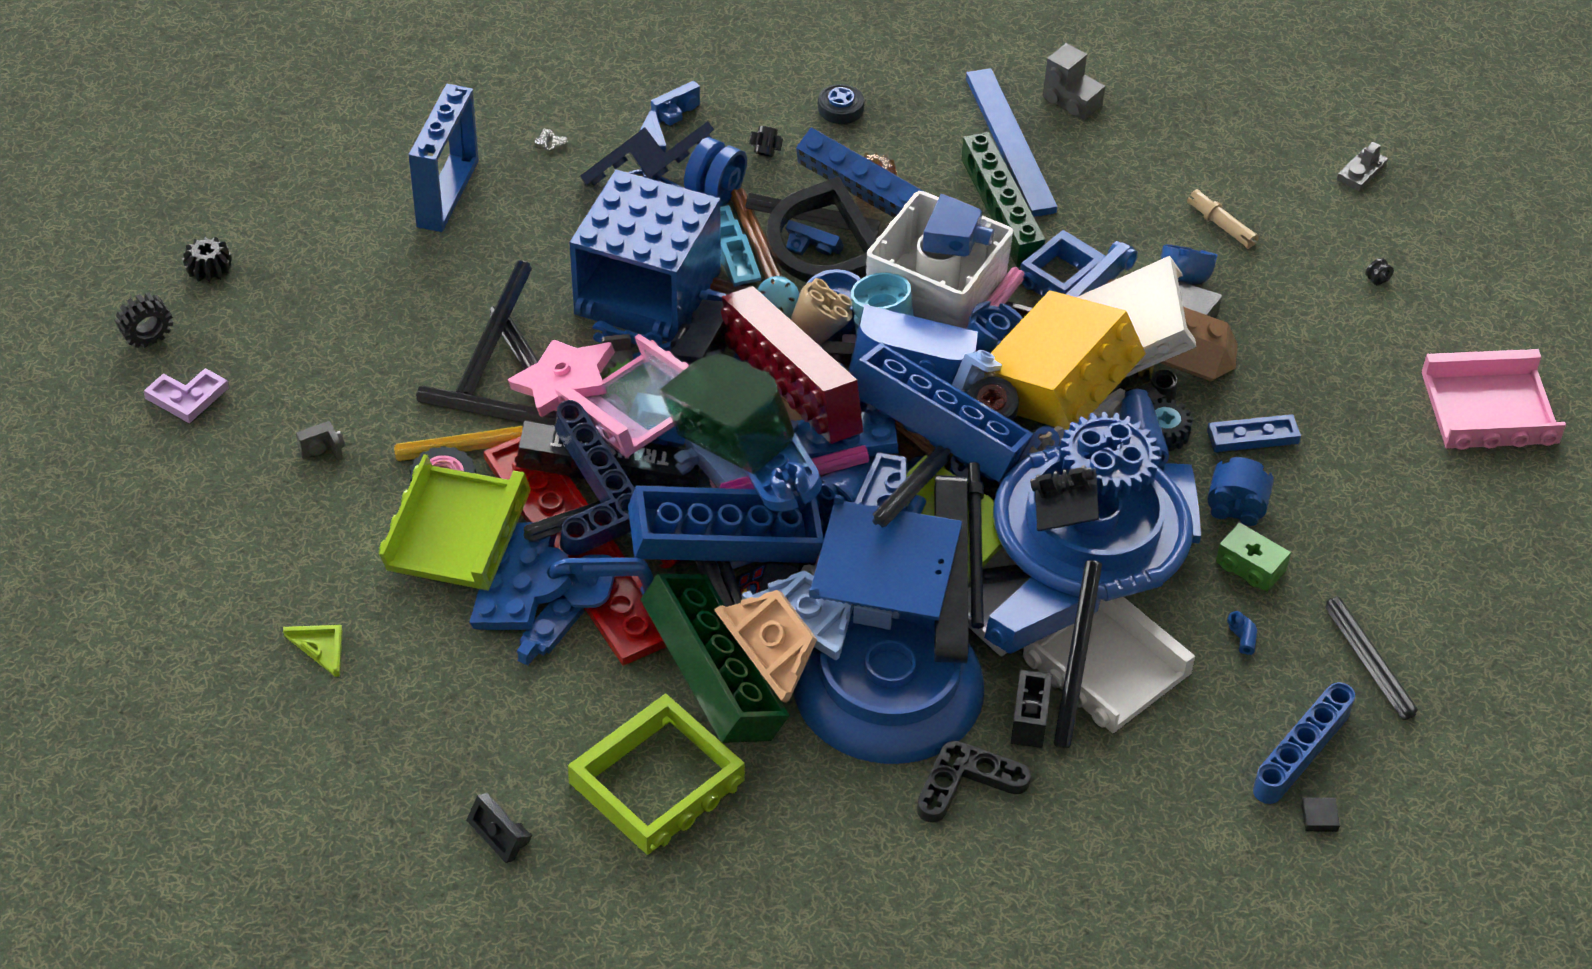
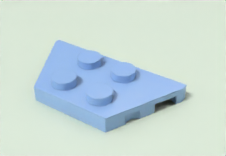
(823, 617)

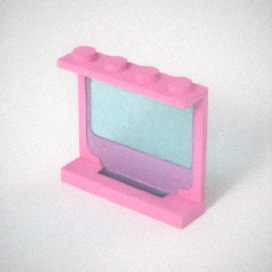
(632, 408)

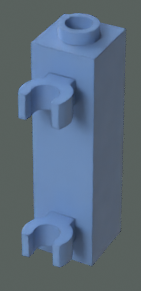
(714, 467)

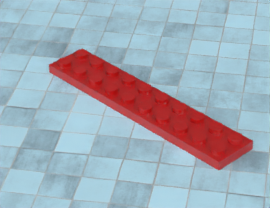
(623, 616)

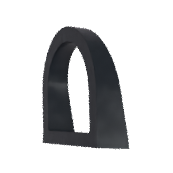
(808, 199)

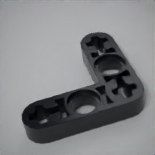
(966, 767)

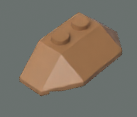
(1214, 351)

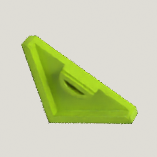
(320, 643)

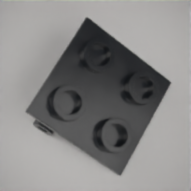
(1066, 498)

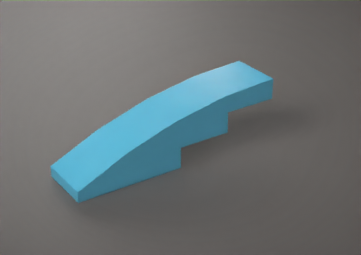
(736, 251)

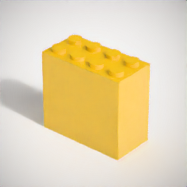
(1067, 358)

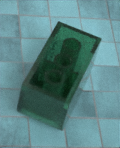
(729, 411)

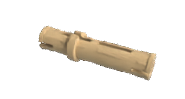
(1214, 212)

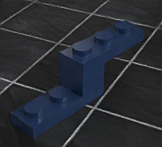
(646, 154)

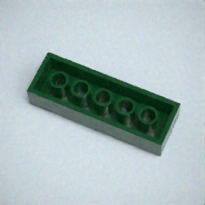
(711, 659)

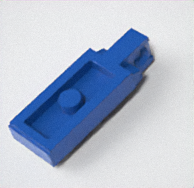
(548, 629)

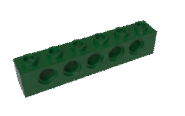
(1001, 194)

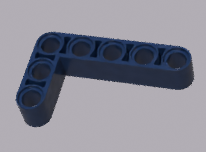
(600, 480)

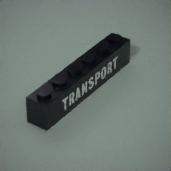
(649, 466)

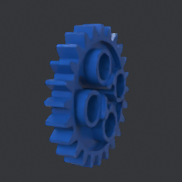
(1114, 447)

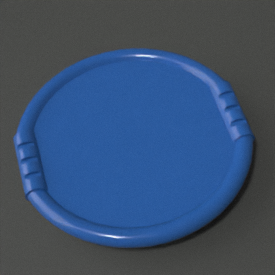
(1136, 539)

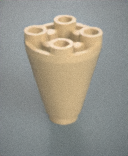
(821, 311)

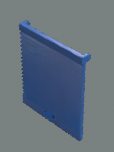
(889, 565)

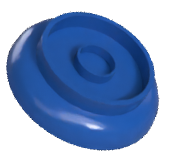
(888, 694)

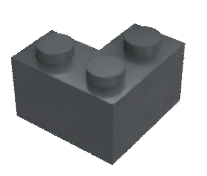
(1069, 86)

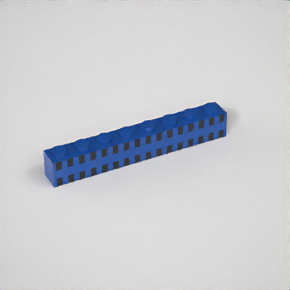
(857, 173)

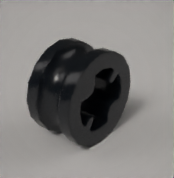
(1379, 271)

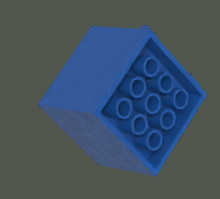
(645, 255)

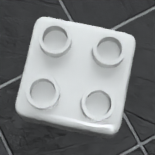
(942, 285)

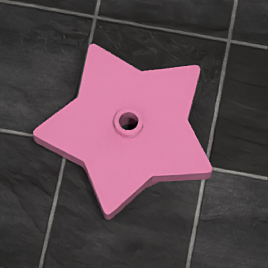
(563, 364)

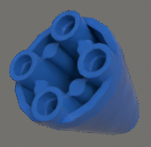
(1141, 409)
(842, 482)

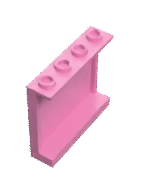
(1490, 399)

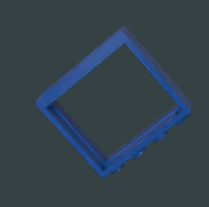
(437, 194)

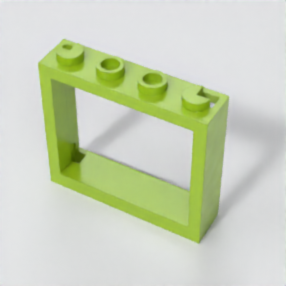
(629, 736)

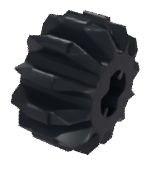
(207, 259)

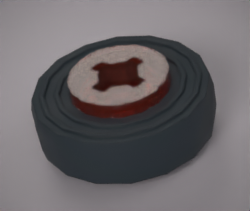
(999, 389)

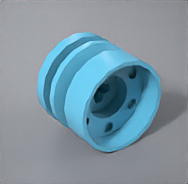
(881, 291)

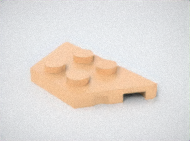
(772, 638)

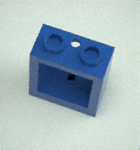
(1067, 248)

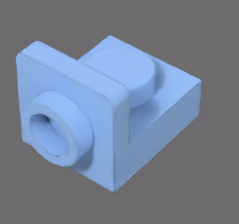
(973, 368)

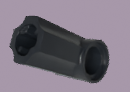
(1162, 385)

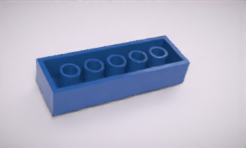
(940, 412)
(721, 526)

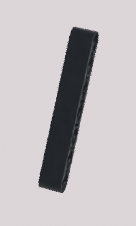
(952, 627)

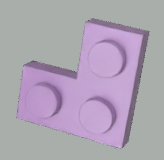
(189, 399)

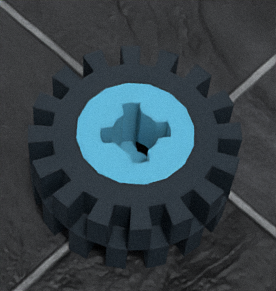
(1174, 422)

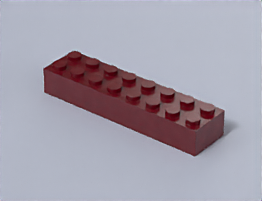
(802, 370)

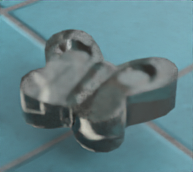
(550, 142)

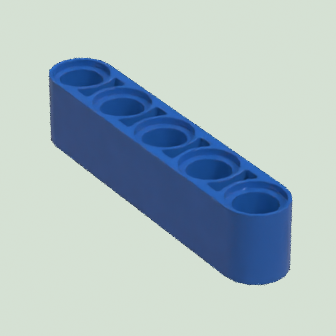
(1303, 743)

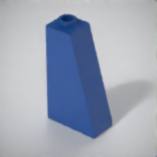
(1031, 616)

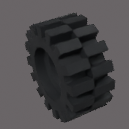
(138, 310)

